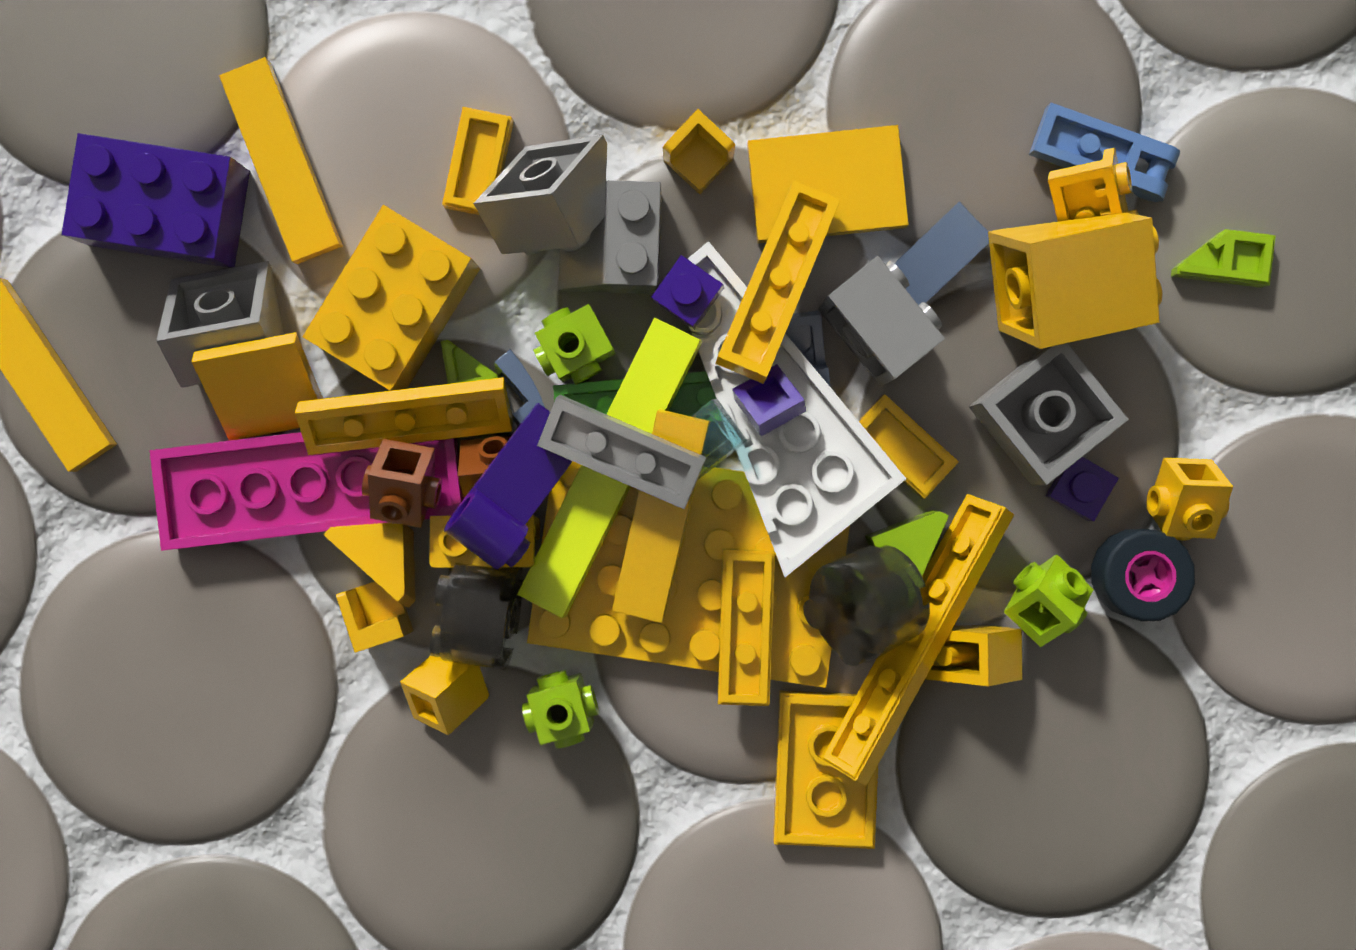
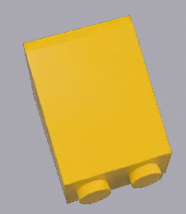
(1075, 278)

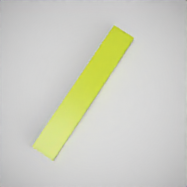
(594, 497)

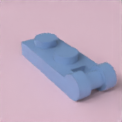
(1078, 139)

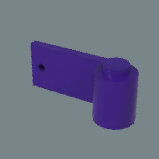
(507, 495)

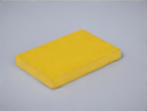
(853, 165)
(811, 797)

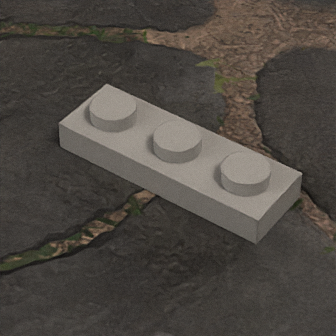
(621, 451)

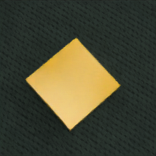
(257, 384)

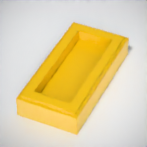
(476, 157)
(908, 446)

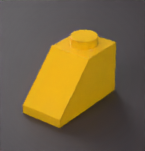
(979, 656)

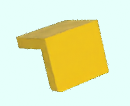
(698, 151)
(372, 616)
(444, 693)

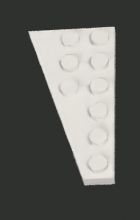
(810, 471)

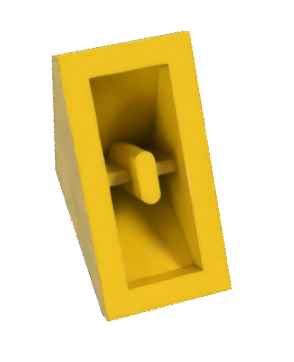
(383, 553)

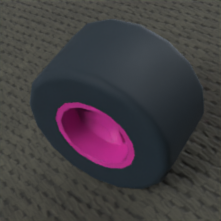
(1161, 581)

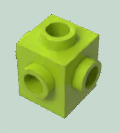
(567, 326)
(1048, 600)
(562, 690)

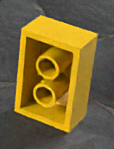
(392, 300)

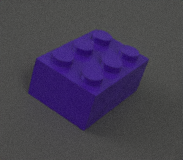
(155, 200)

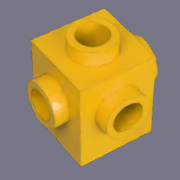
(1189, 498)

